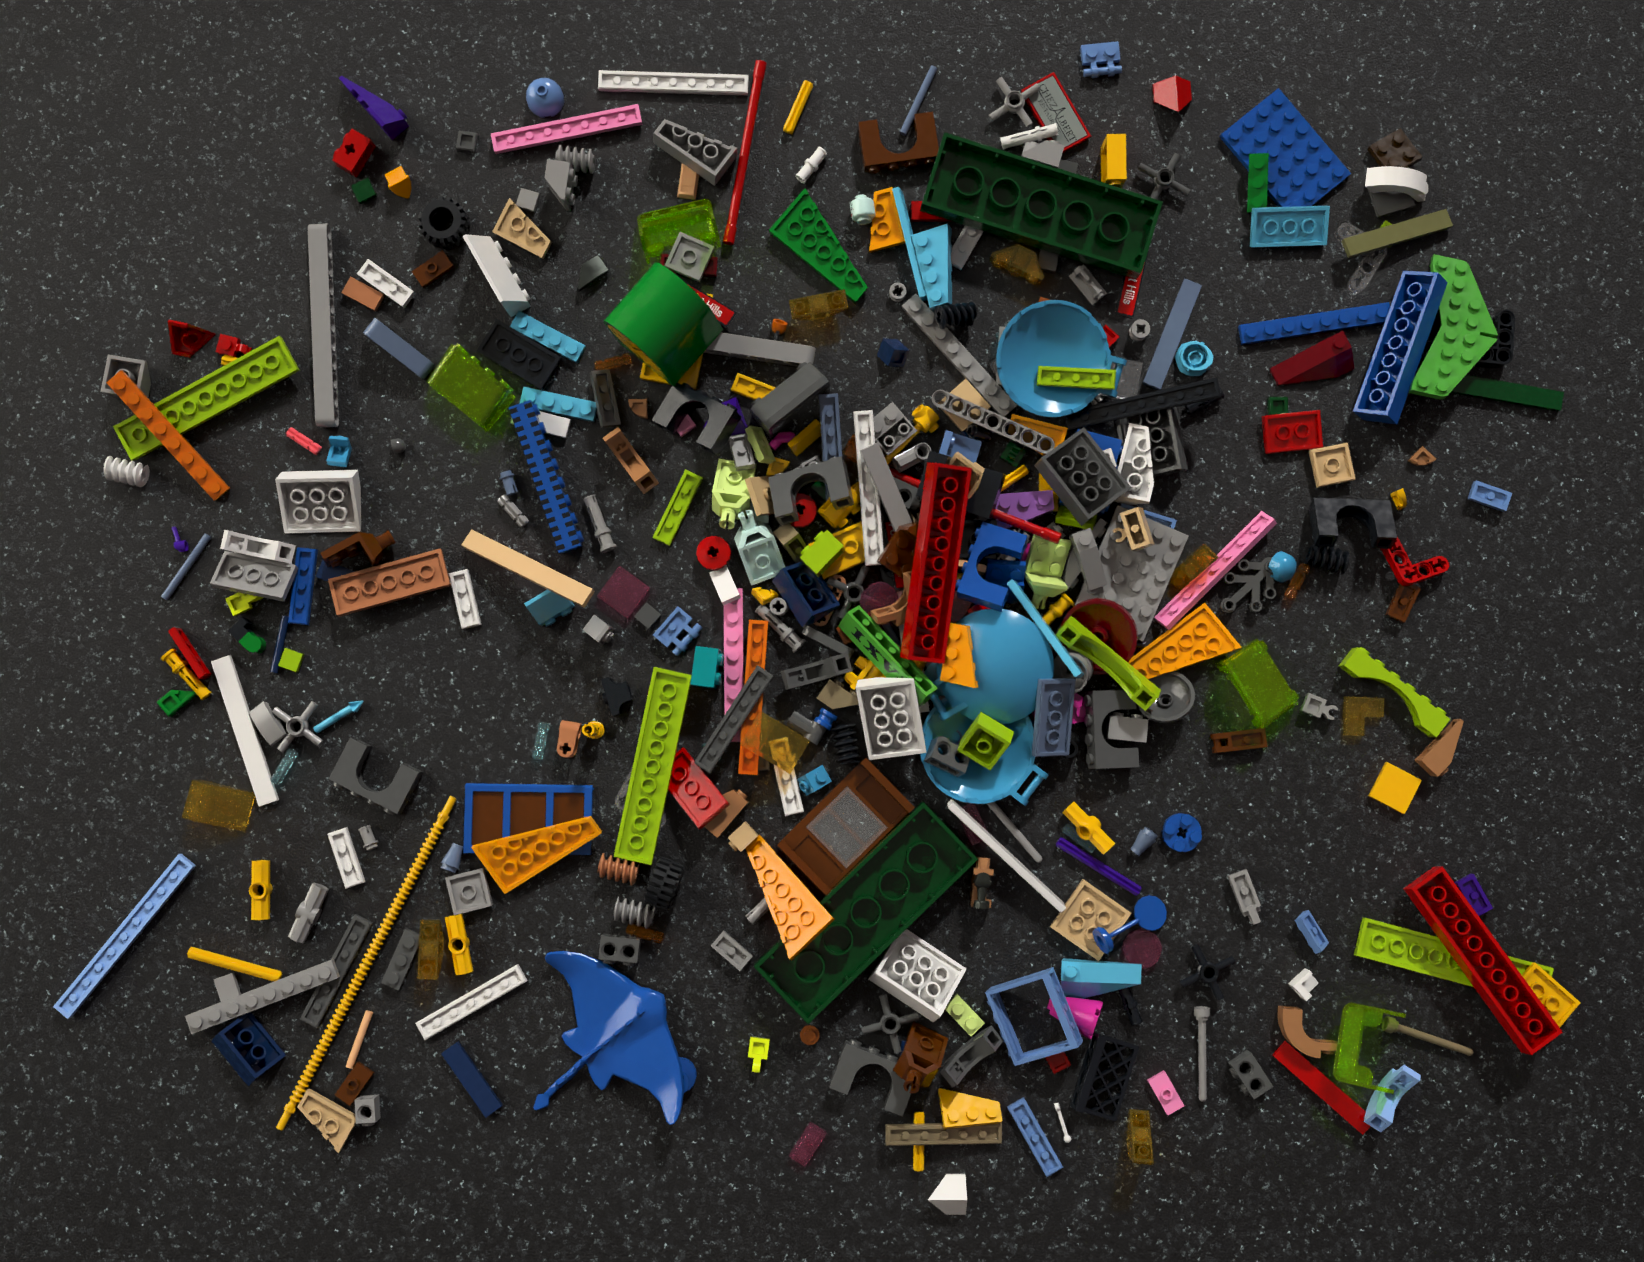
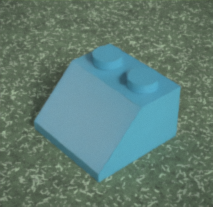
(548, 606)

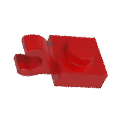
(231, 346)

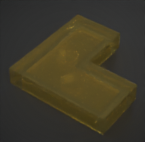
(1356, 710)

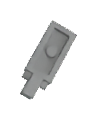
(1245, 895)

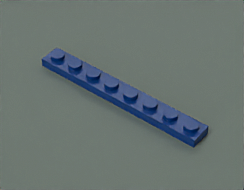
(1313, 323)

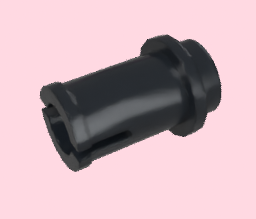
(974, 431)

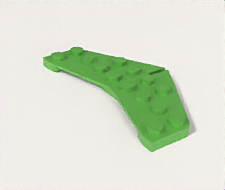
(1463, 333)

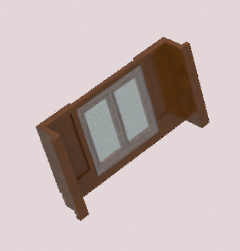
(845, 825)

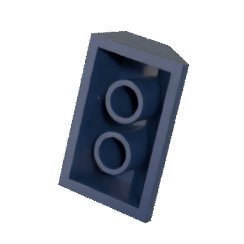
(805, 593)
(248, 1048)

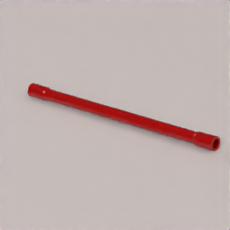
(758, 77)
(1043, 532)

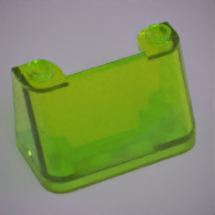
(1259, 683)

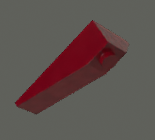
(1321, 361)

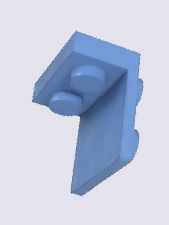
(956, 443)

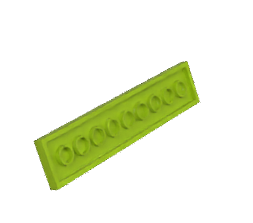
(212, 395)
(653, 765)
(1415, 951)

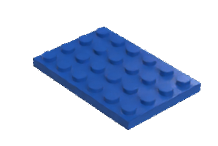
(1299, 161)

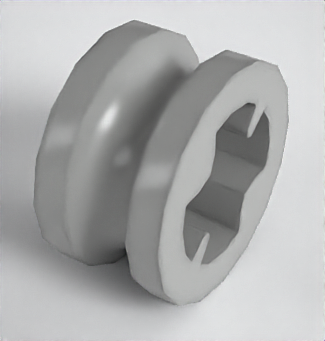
(894, 297)

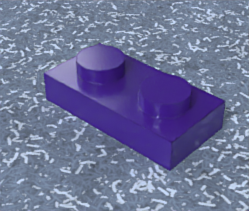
(1474, 894)

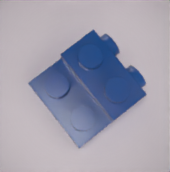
(1002, 571)

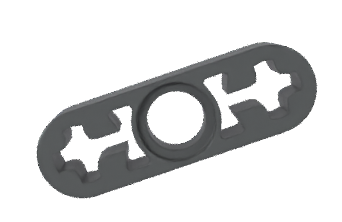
(827, 641)

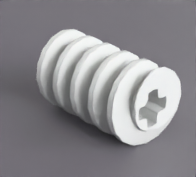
(125, 472)

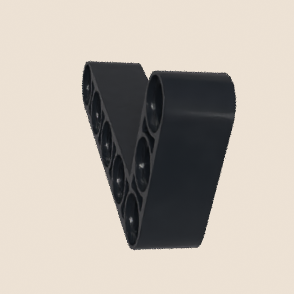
(1504, 349)

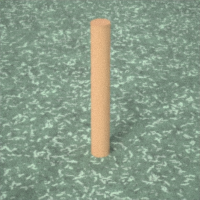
(359, 1039)

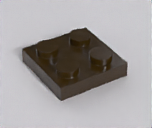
(1395, 151)

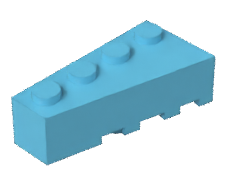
(934, 260)

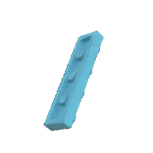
(548, 337)
(560, 404)

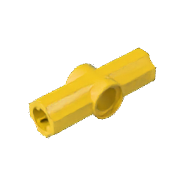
(1088, 828)
(260, 903)
(457, 931)

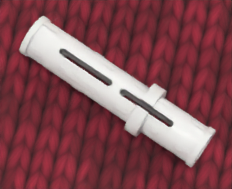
(1028, 136)

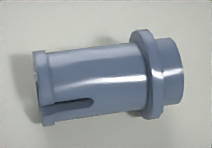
(508, 482)

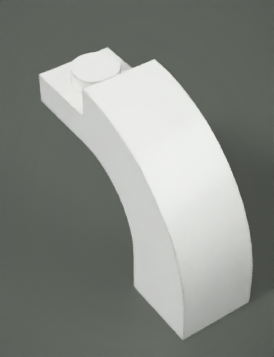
(1397, 179)
(257, 547)

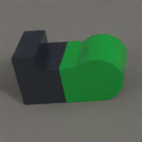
(247, 637)

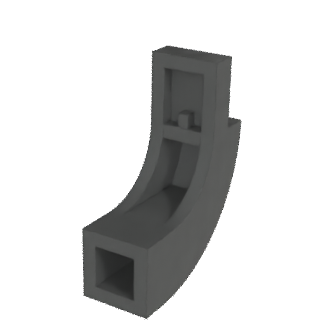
(816, 671)
(970, 1054)

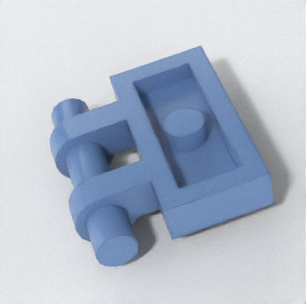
(1098, 54)
(673, 626)

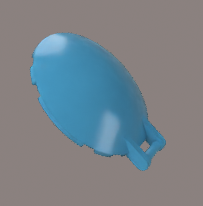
(1053, 336)
(1008, 662)
(979, 783)

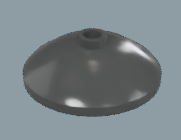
(1175, 690)

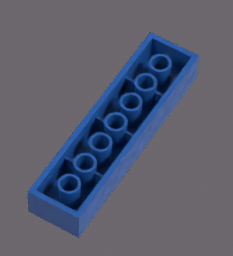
(1400, 346)

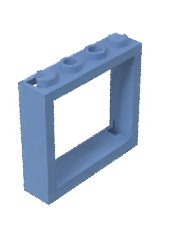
(1061, 1007)

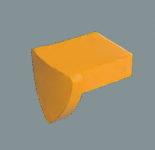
(399, 182)

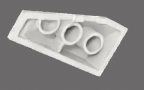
(1136, 466)

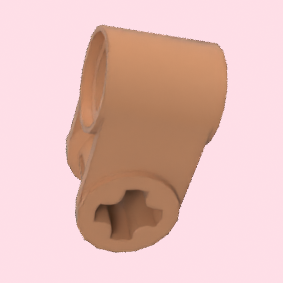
(568, 736)

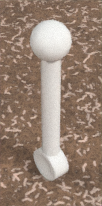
(1067, 1138)

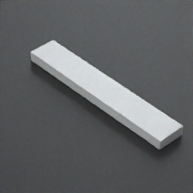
(471, 1002)

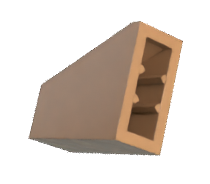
(737, 802)

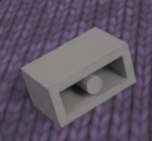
(1126, 728)

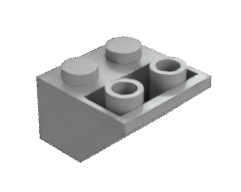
(561, 181)
(892, 428)

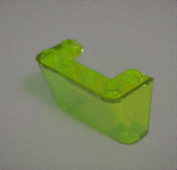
(471, 387)

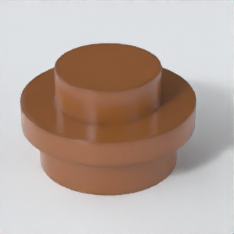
(809, 1035)

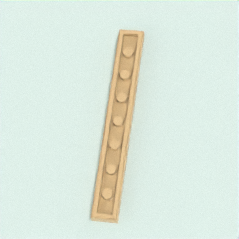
(528, 568)

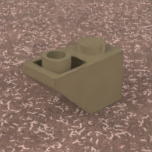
(836, 697)

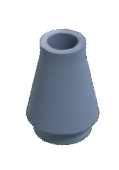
(1143, 841)
(452, 859)

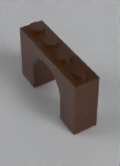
(877, 157)

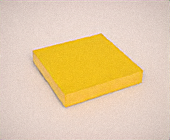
(1394, 788)

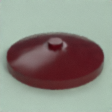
(1109, 623)

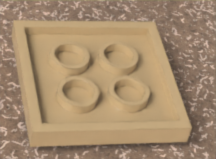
(1086, 911)

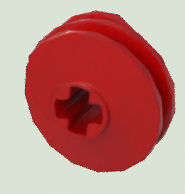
(809, 511)
(708, 561)

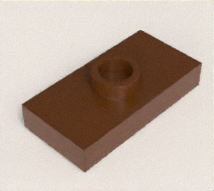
(432, 269)
(354, 1083)

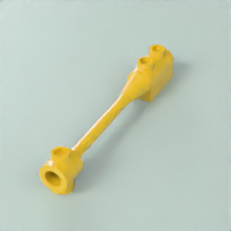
(924, 420)

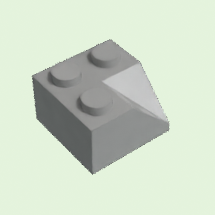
(1046, 152)
(135, 369)

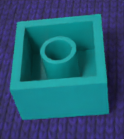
(706, 667)

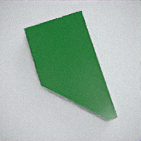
(175, 700)

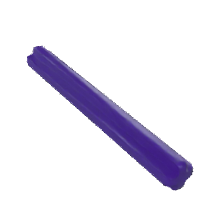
(1098, 866)

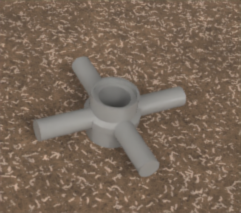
(1010, 95)
(304, 731)

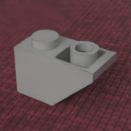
(599, 630)

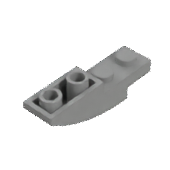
(1072, 567)

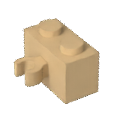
(1135, 529)

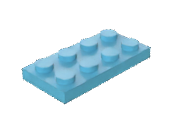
(1289, 226)

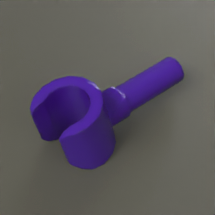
(179, 545)

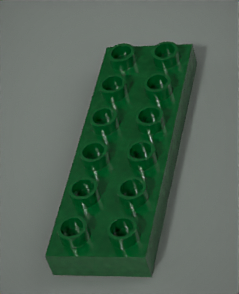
(1041, 206)
(869, 911)

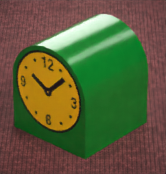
(664, 323)

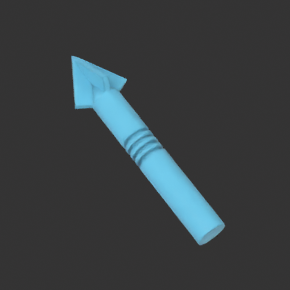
(352, 707)

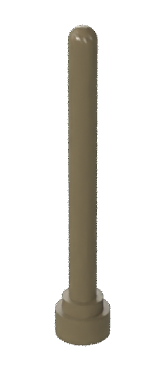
(1391, 1025)

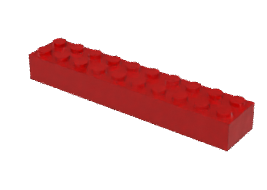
(935, 562)
(1482, 960)

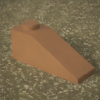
(1440, 751)

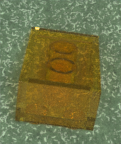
(775, 742)
(218, 805)

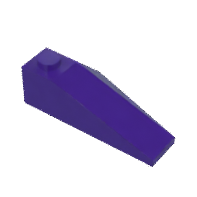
(385, 115)

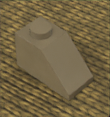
(790, 541)

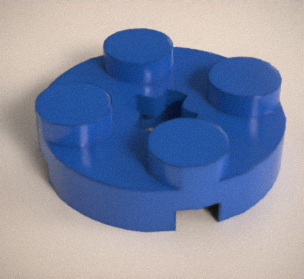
(1192, 835)

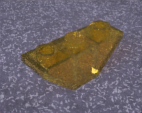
(1019, 262)
(818, 305)
(1192, 566)
(430, 949)
(1139, 1137)

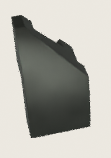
(590, 272)

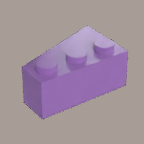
(1025, 505)

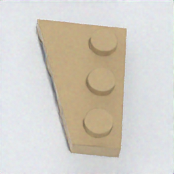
(521, 231)
(330, 1118)

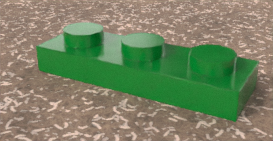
(1257, 181)

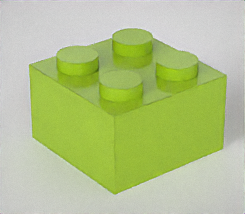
(822, 553)
(985, 741)

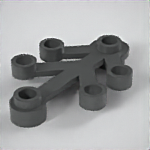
(1252, 582)

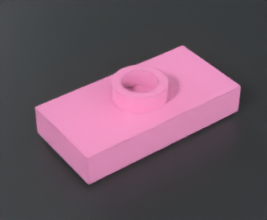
(1165, 1092)

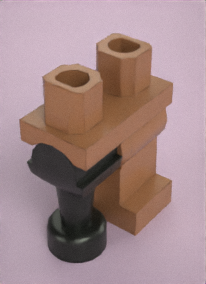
(980, 882)

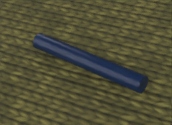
(279, 644)

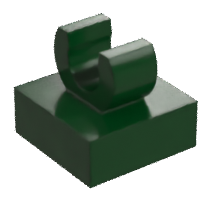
(1012, 454)

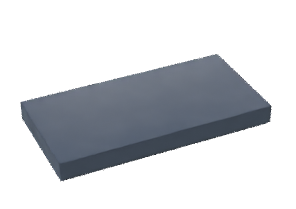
(1053, 717)

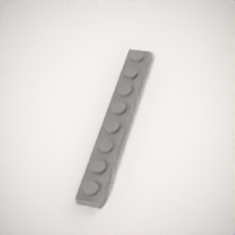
(959, 356)
(262, 996)

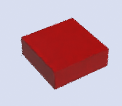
(1058, 1062)

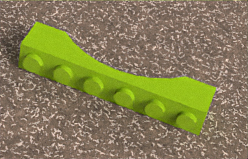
(1131, 680)
(1425, 716)

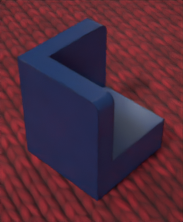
(893, 352)

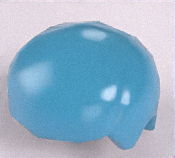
(1282, 566)

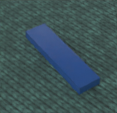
(303, 586)

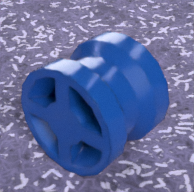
(825, 718)

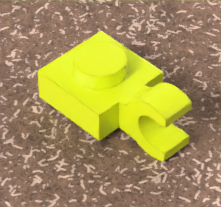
(241, 602)
(758, 1050)

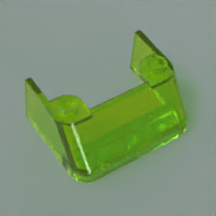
(662, 226)
(1349, 1041)

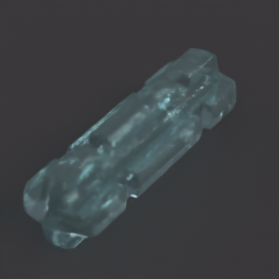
(540, 740)
(284, 766)
(1069, 831)

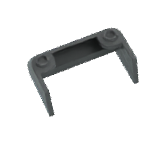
(789, 397)

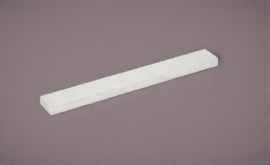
(673, 82)
(868, 494)
(244, 730)
(1006, 855)

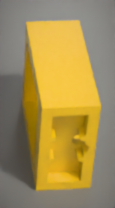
(1114, 160)

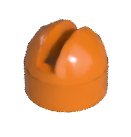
(779, 325)

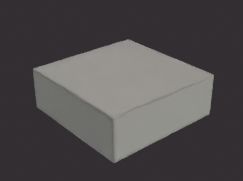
(528, 200)

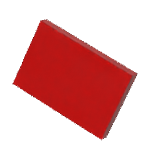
(1292, 431)

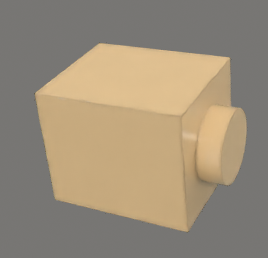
(742, 837)

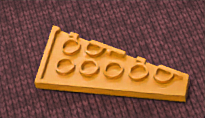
(1189, 642)
(524, 855)
(792, 905)

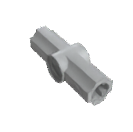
(308, 912)

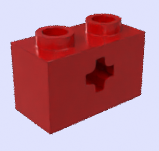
(362, 149)

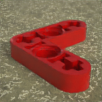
(1407, 568)

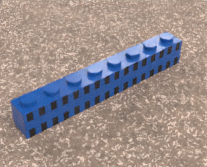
(545, 476)

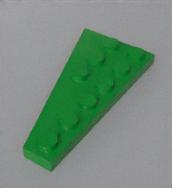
(812, 240)

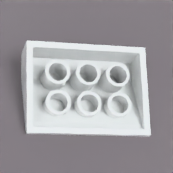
(498, 273)
(320, 501)
(890, 717)
(918, 975)

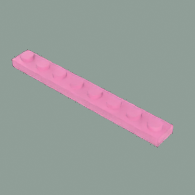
(566, 129)
(1228, 558)
(733, 653)

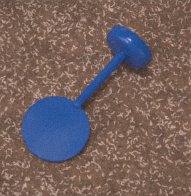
(1148, 913)

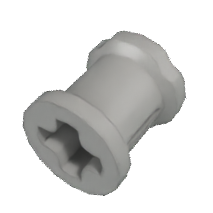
(774, 602)

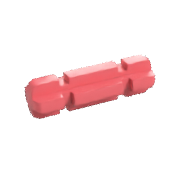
(303, 441)

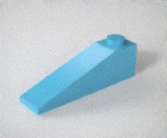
(1093, 978)

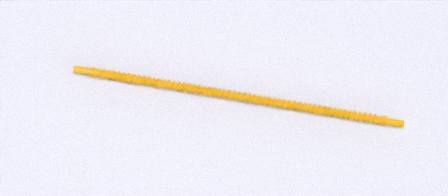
(380, 936)

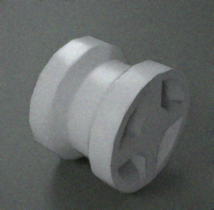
(1136, 333)

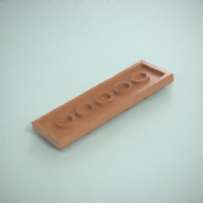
(389, 582)

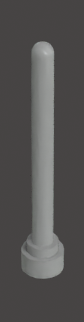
(1014, 830)
(1202, 1014)

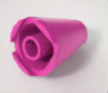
(1084, 1012)

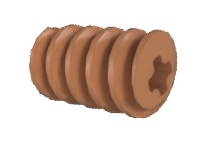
(618, 869)

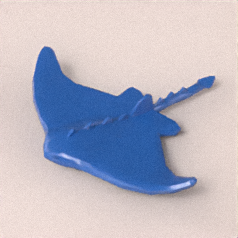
(618, 1032)

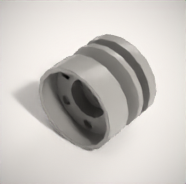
(1084, 664)

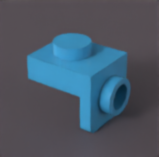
(339, 451)
(814, 780)

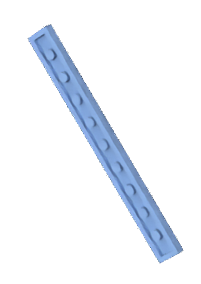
(124, 936)

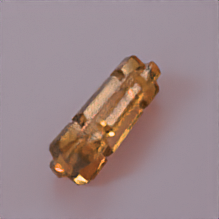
(613, 362)
(1297, 581)
(643, 933)

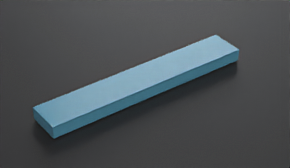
(907, 232)
(1045, 629)

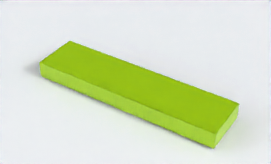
(1076, 377)
(677, 507)

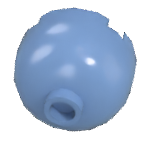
(544, 97)

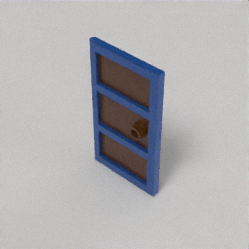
(512, 809)

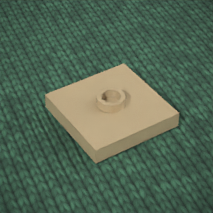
(969, 393)
(1332, 465)
(760, 495)

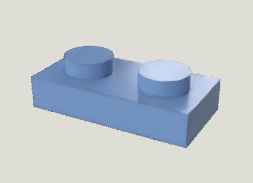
(1489, 496)
(1311, 931)

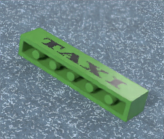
(884, 652)

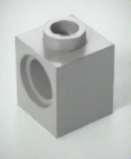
(371, 1102)

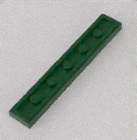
(1510, 393)

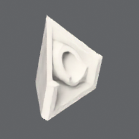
(951, 1195)

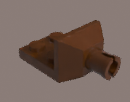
(350, 547)
(900, 550)
(920, 1057)

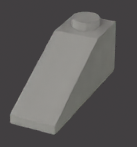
(1088, 558)

